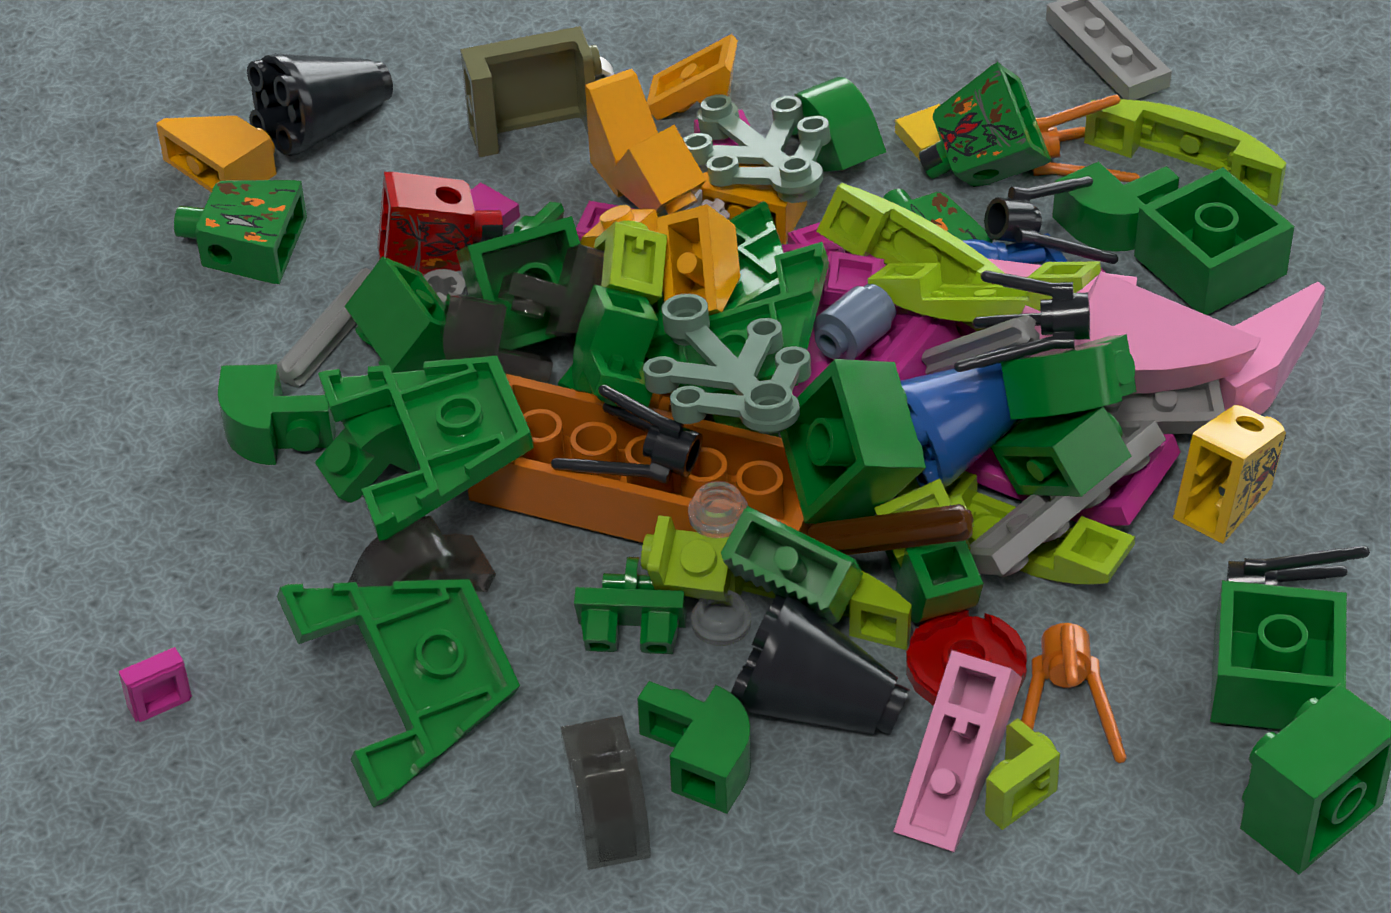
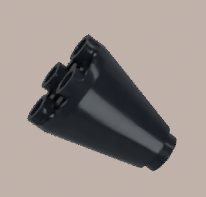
(313, 97)
(816, 674)

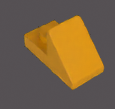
(693, 79)

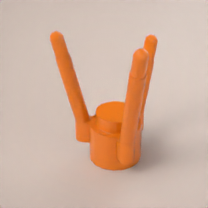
(1053, 137)
(1068, 663)

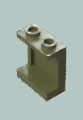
(526, 83)

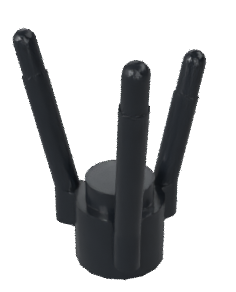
(1019, 221)
(1063, 316)
(666, 444)
(1294, 567)

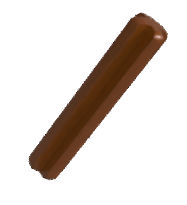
(895, 530)

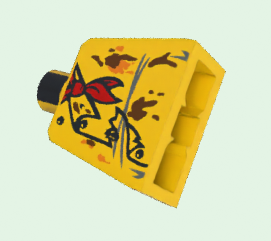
(1232, 452)

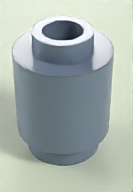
(854, 322)

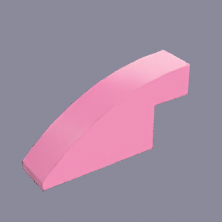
(1167, 340)

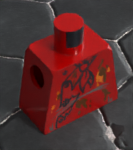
(431, 220)

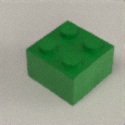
(1213, 241)
(531, 252)
(852, 441)
(1275, 652)
(1317, 777)

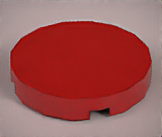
(937, 637)

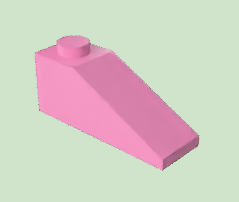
(1283, 335)
(957, 749)

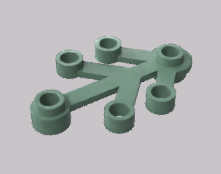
(792, 177)
(761, 405)

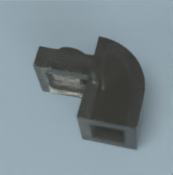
(563, 300)
(474, 329)
(423, 554)
(606, 792)

